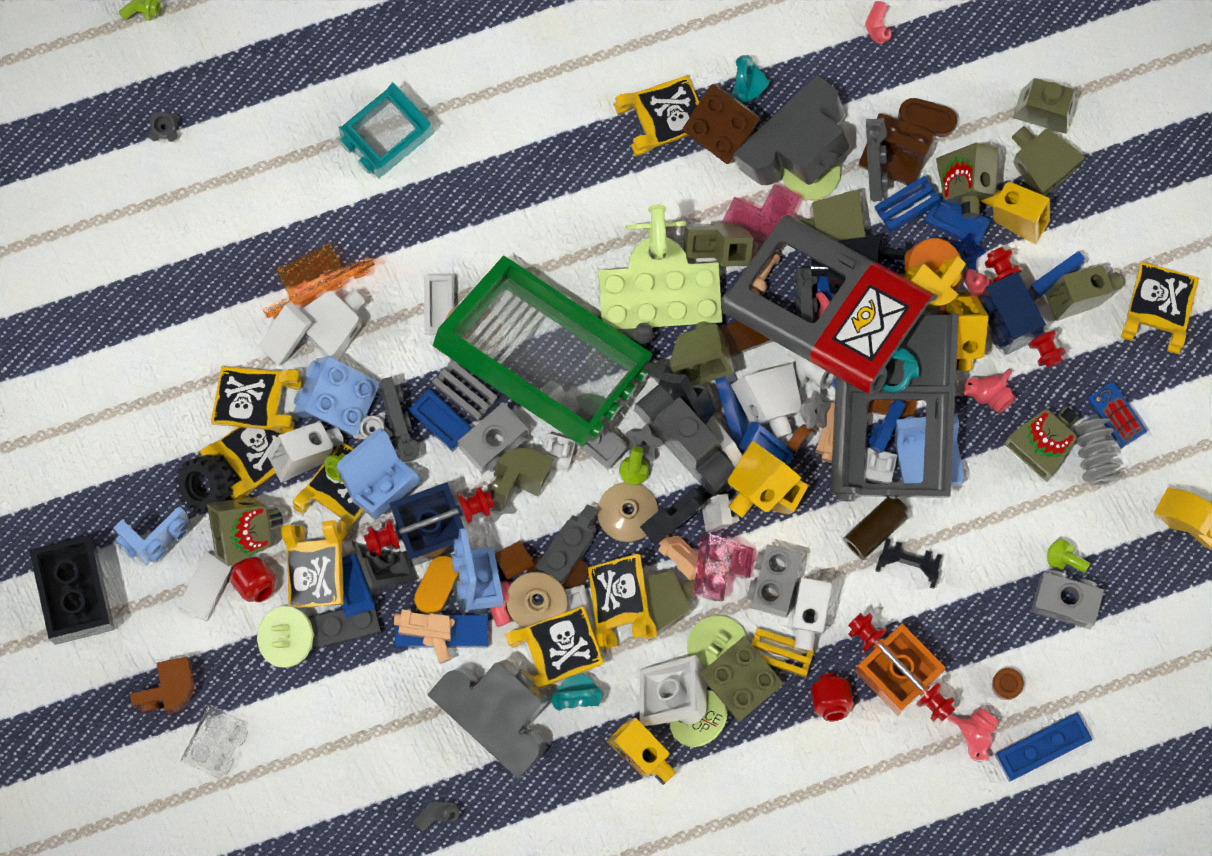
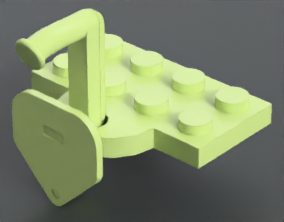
(663, 289)

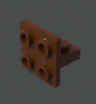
(721, 123)
(905, 150)

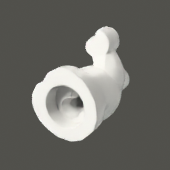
(807, 369)

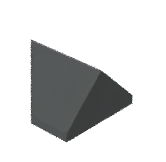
(385, 571)

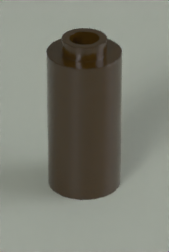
(876, 527)

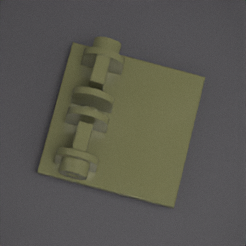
(741, 679)

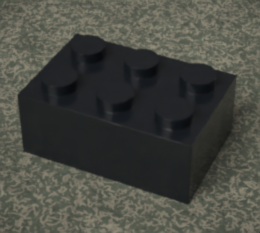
(71, 590)

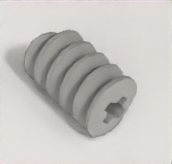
(1096, 452)

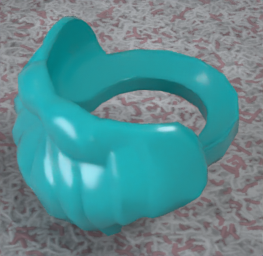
(749, 80)
(910, 368)
(576, 692)

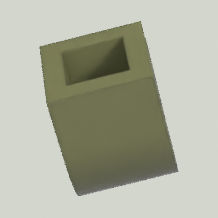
(721, 240)
(522, 469)

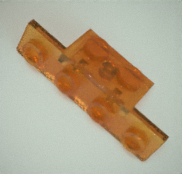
(313, 274)

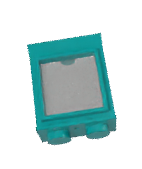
(385, 131)

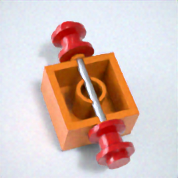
(900, 668)

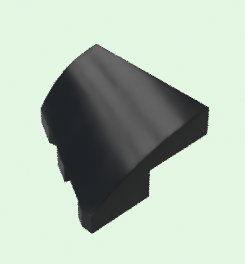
(670, 518)

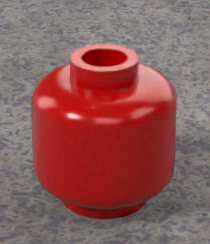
(253, 579)
(832, 697)

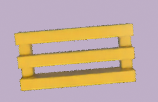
(778, 651)

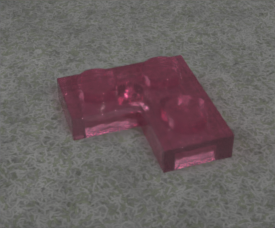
(762, 221)
(716, 560)

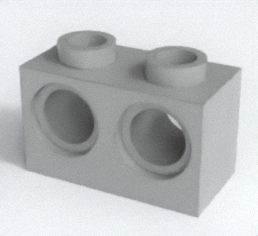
(781, 582)

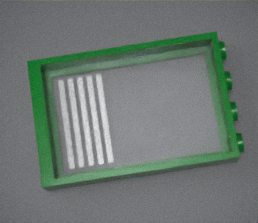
(543, 351)

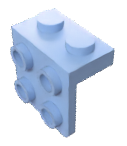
(335, 394)
(911, 446)
(376, 474)
(155, 545)
(477, 574)

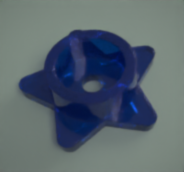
(974, 250)

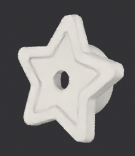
(372, 421)

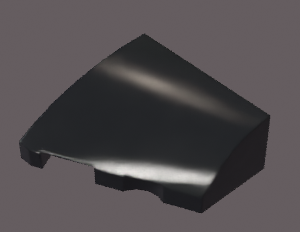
(680, 386)

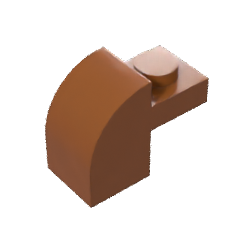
(175, 690)

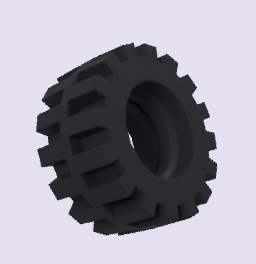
(190, 484)

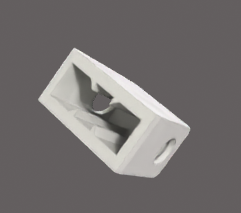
(333, 322)
(770, 398)
(303, 449)
(814, 598)

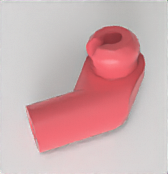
(874, 23)
(975, 282)
(500, 613)

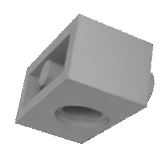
(498, 422)
(1049, 601)

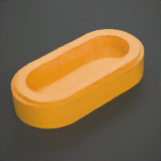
(435, 586)

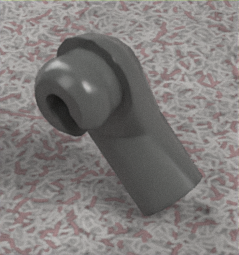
(641, 335)
(436, 811)

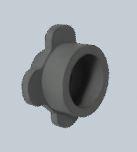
(160, 119)

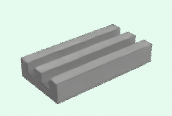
(445, 374)

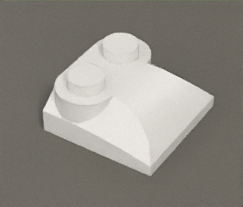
(673, 692)

